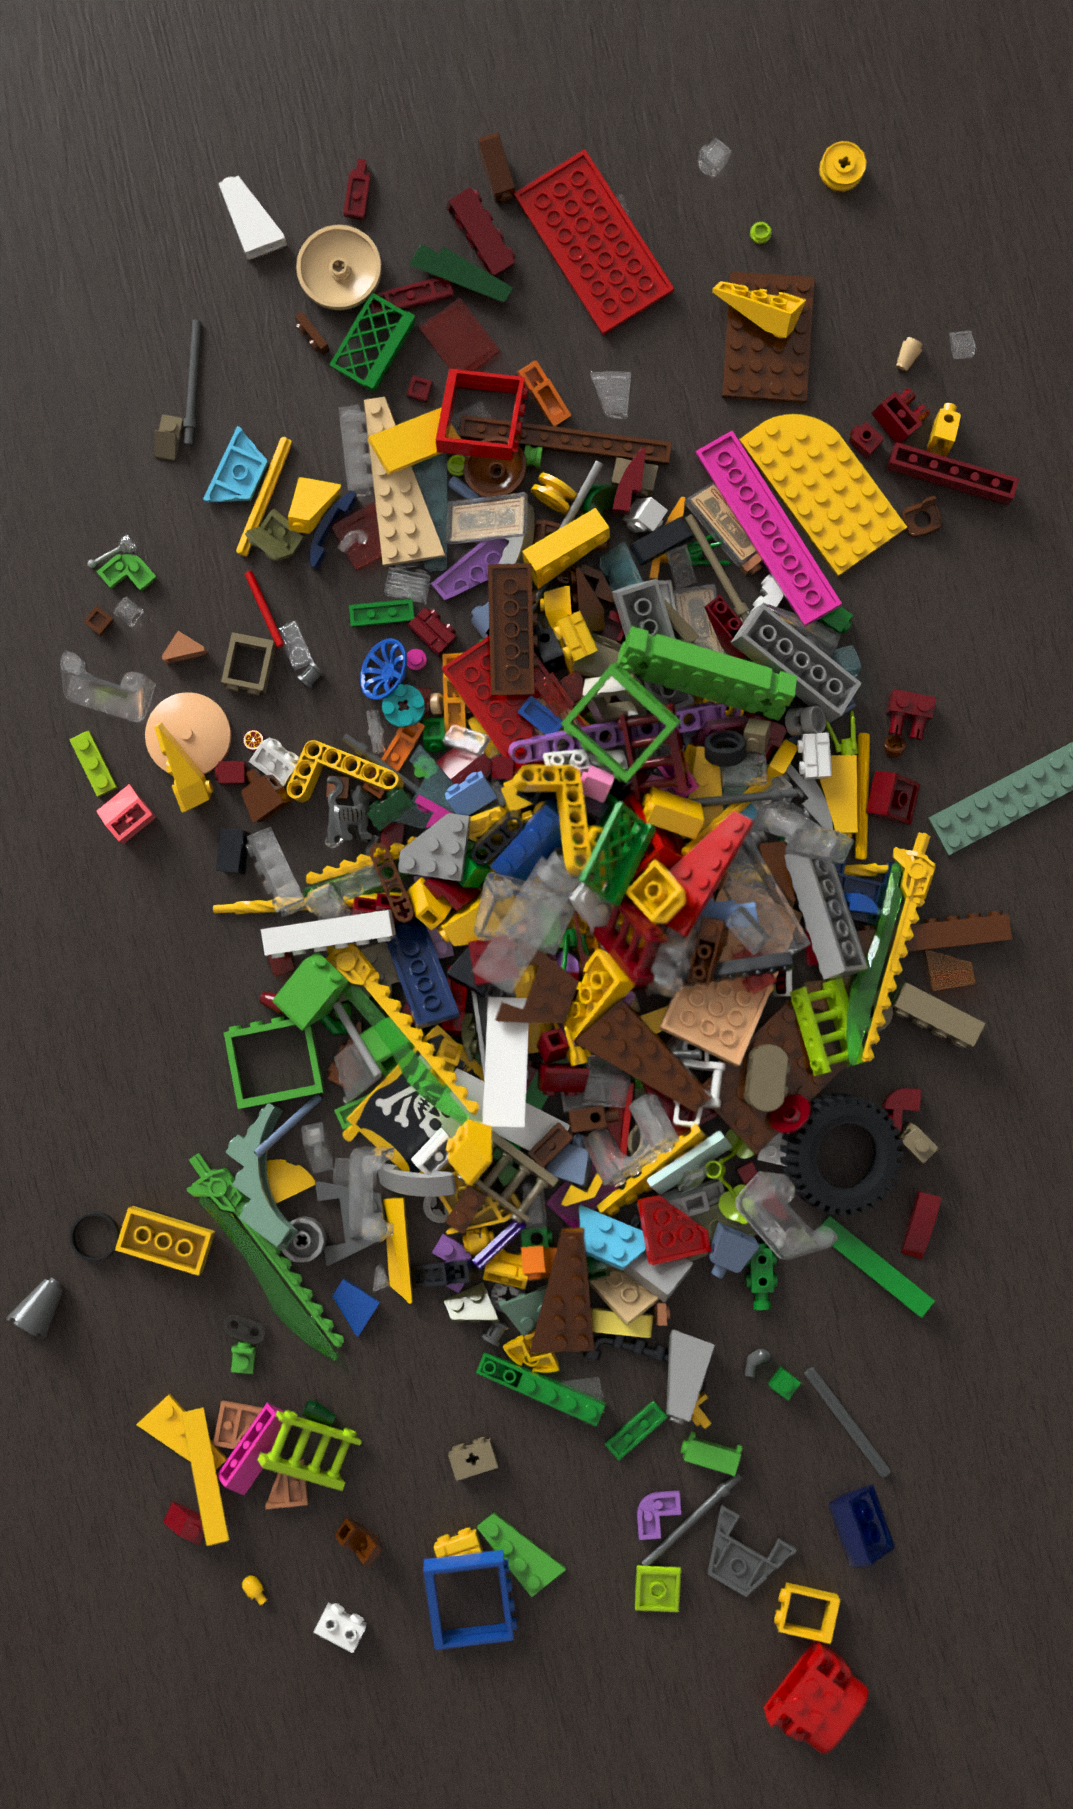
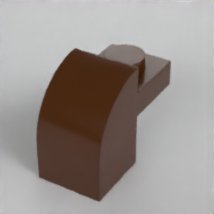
(359, 1540)

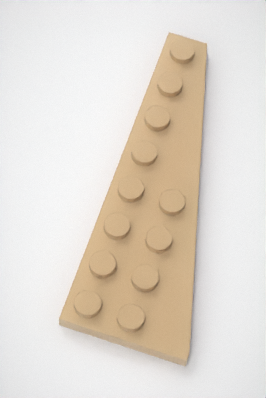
(402, 513)

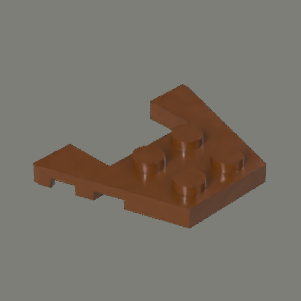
(547, 998)

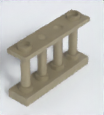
(527, 1166)

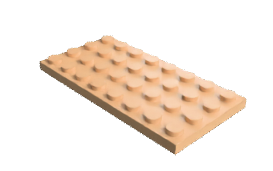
(720, 1015)

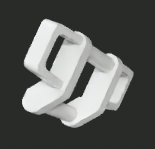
(714, 1102)

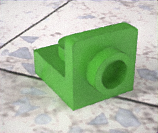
(243, 1358)

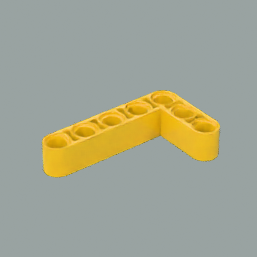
(342, 766)
(565, 808)

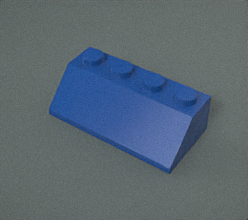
(536, 840)

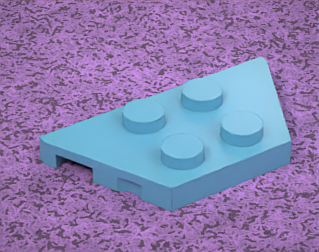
(237, 472)
(610, 1239)

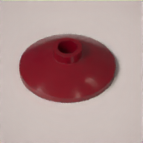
(791, 1114)

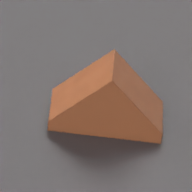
(182, 648)

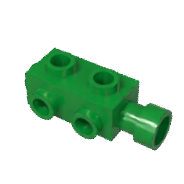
(759, 1271)

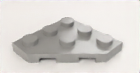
(439, 850)

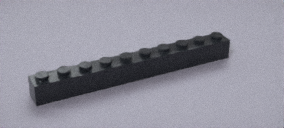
(748, 966)

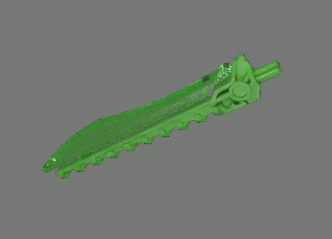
(219, 1187)

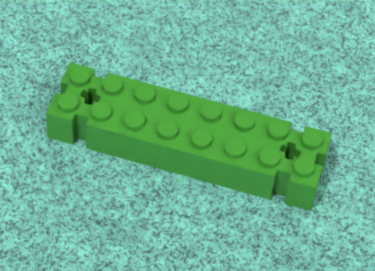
(707, 673)

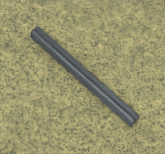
(847, 1422)

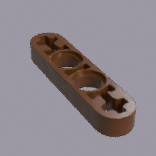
(390, 883)

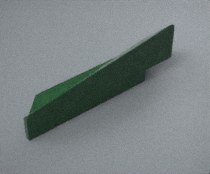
(459, 271)

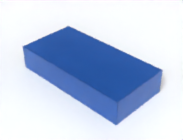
(540, 716)

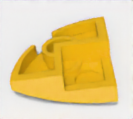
(287, 1179)
(519, 1349)

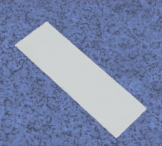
(505, 1067)
(536, 1121)

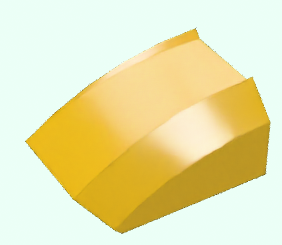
(657, 893)

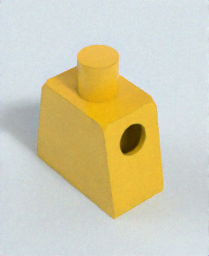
(944, 430)

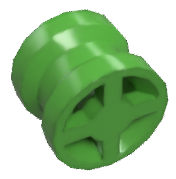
(533, 455)

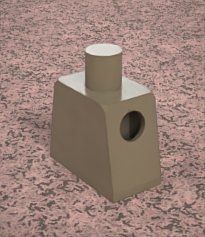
(916, 1143)

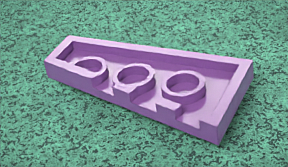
(470, 569)

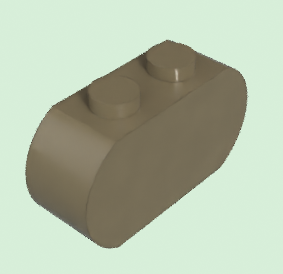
(766, 1077)

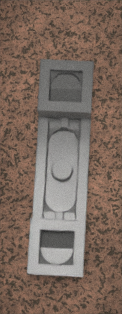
(417, 1184)

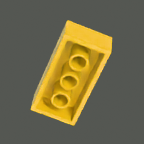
(165, 1240)

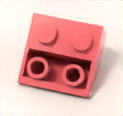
(126, 814)

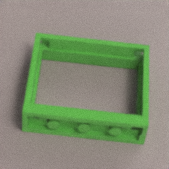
(641, 695)
(256, 1027)

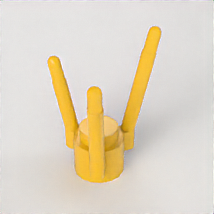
(575, 1055)

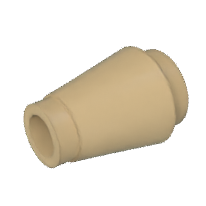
(909, 352)

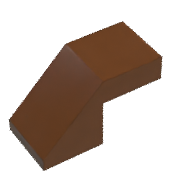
(602, 590)

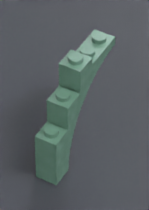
(261, 1211)

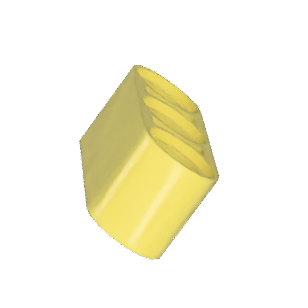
(608, 1322)

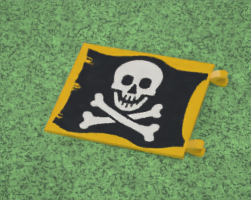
(400, 1116)

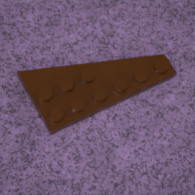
(566, 1310)

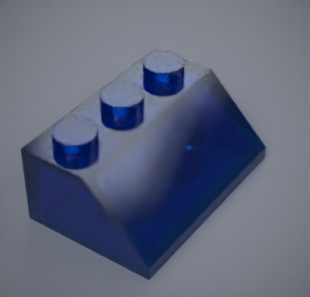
(861, 1526)

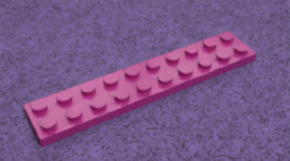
(768, 529)

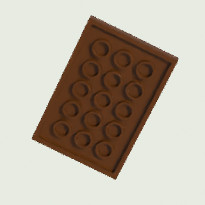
(755, 360)
(782, 1031)

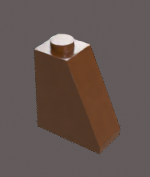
(496, 167)

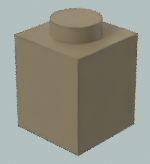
(757, 735)

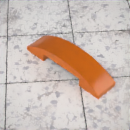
(397, 753)

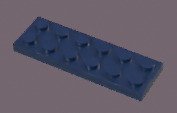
(421, 974)

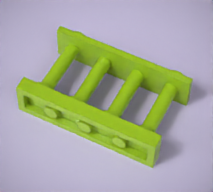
(838, 1002)
(293, 1465)

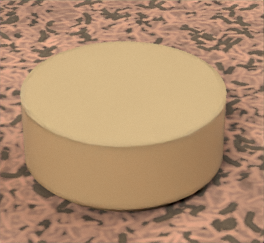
(436, 703)

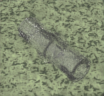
(375, 731)

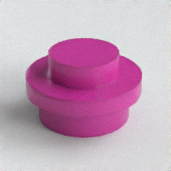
(416, 659)

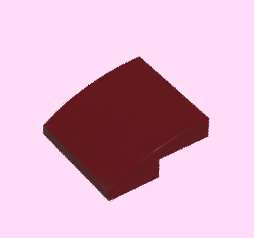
(452, 891)

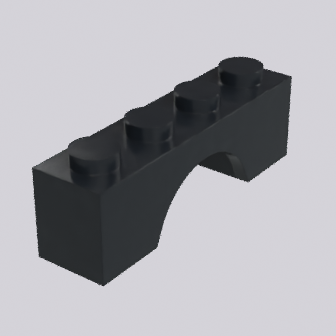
(594, 809)

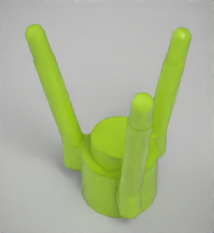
(848, 745)

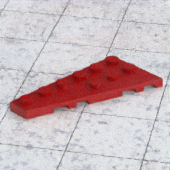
(704, 868)

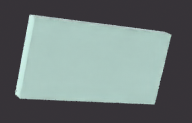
(695, 1158)

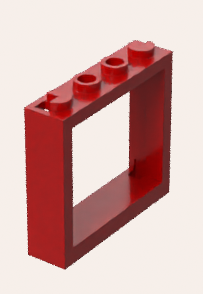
(486, 382)

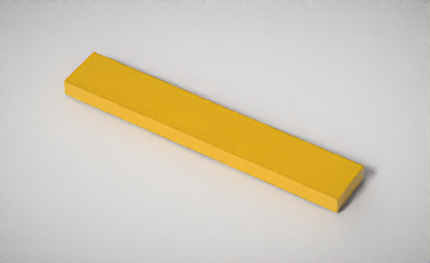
(205, 1476)

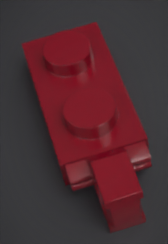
(357, 192)

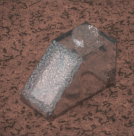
(317, 1147)

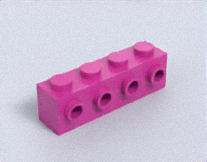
(242, 1465)

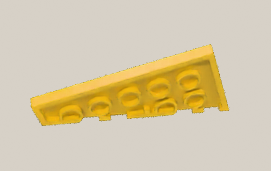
(638, 1185)

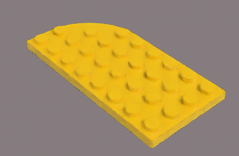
(823, 488)

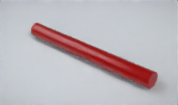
(264, 609)

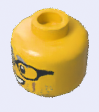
(477, 1240)

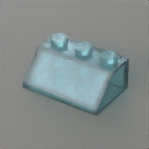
(619, 567)

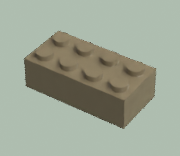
(937, 1015)

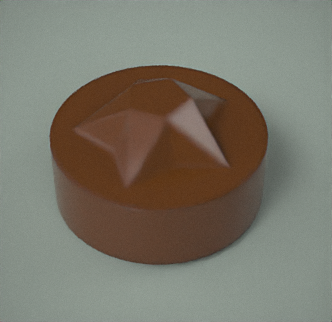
(894, 746)

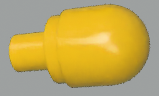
(254, 1589)

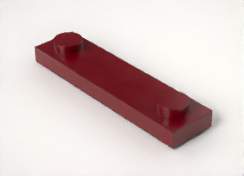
(415, 294)

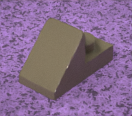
(168, 437)

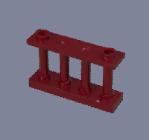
(675, 758)
(617, 946)

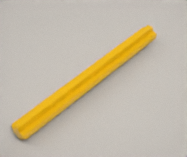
(265, 493)
(862, 795)
(738, 807)

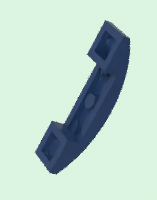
(343, 506)

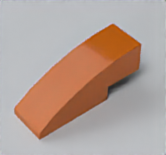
(544, 393)

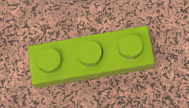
(93, 763)

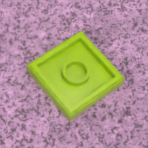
(657, 1588)

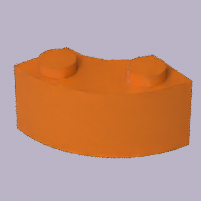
(537, 1261)

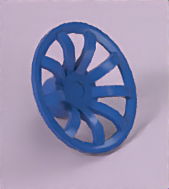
(390, 670)

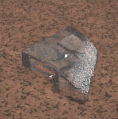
(613, 391)
(353, 1072)

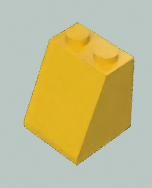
(459, 925)

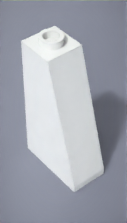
(253, 224)

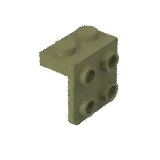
(275, 537)

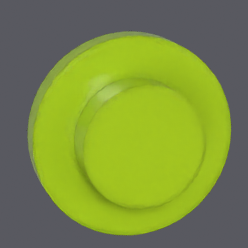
(760, 232)
(456, 465)

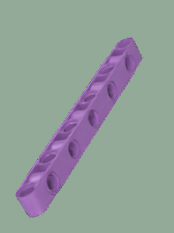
(538, 745)

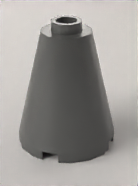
(38, 1308)

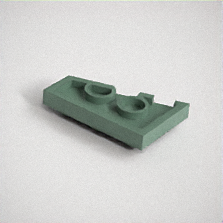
(524, 1309)

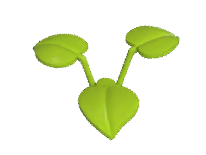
(717, 1170)

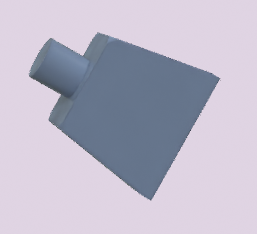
(572, 1164)
(730, 1249)

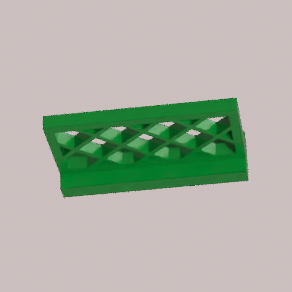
(390, 348)
(626, 860)

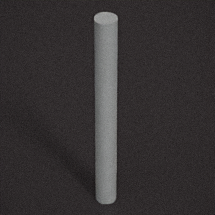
(582, 493)
(357, 1039)

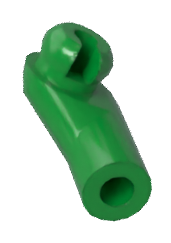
(334, 1027)

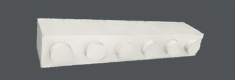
(328, 932)

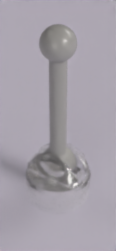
(125, 545)

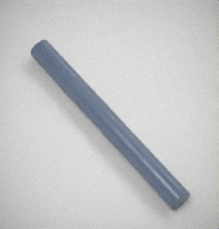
(293, 1120)

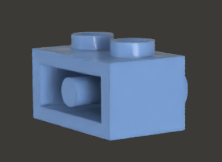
(470, 794)

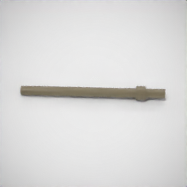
(740, 608)

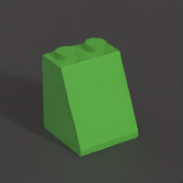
(310, 991)

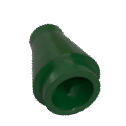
(318, 1413)

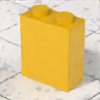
(673, 812)

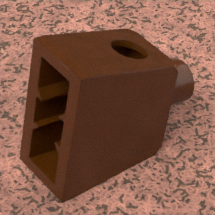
(264, 796)
(582, 1119)

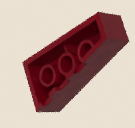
(481, 231)

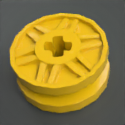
(842, 154)
(554, 493)

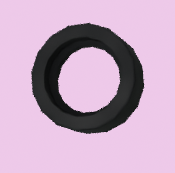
(729, 757)

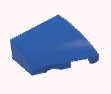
(862, 903)
(355, 1305)

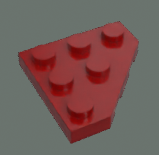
(670, 1232)

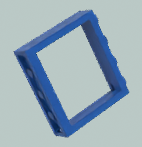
(472, 1635)

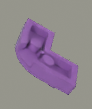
(451, 1250)
(651, 1508)

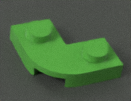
(127, 565)

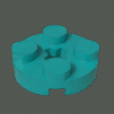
(406, 717)

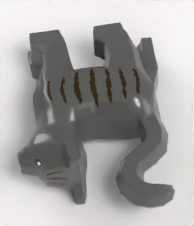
(348, 816)

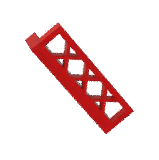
(620, 1129)

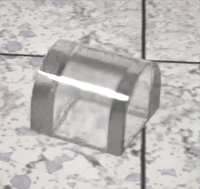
(128, 611)

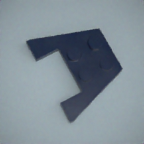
(872, 889)

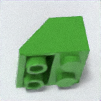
(379, 1050)

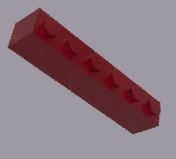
(952, 473)

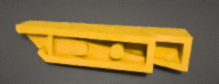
(398, 1248)

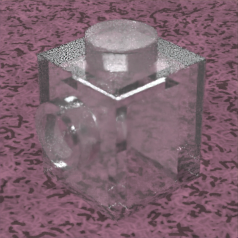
(713, 157)

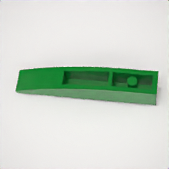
(542, 1388)

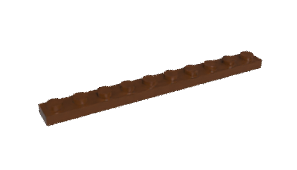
(567, 439)

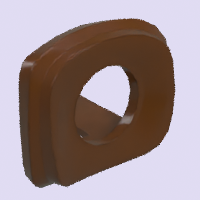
(926, 506)

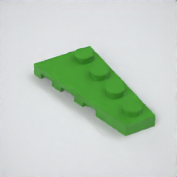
(527, 1561)

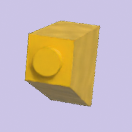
(311, 503)

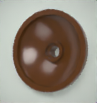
(481, 472)

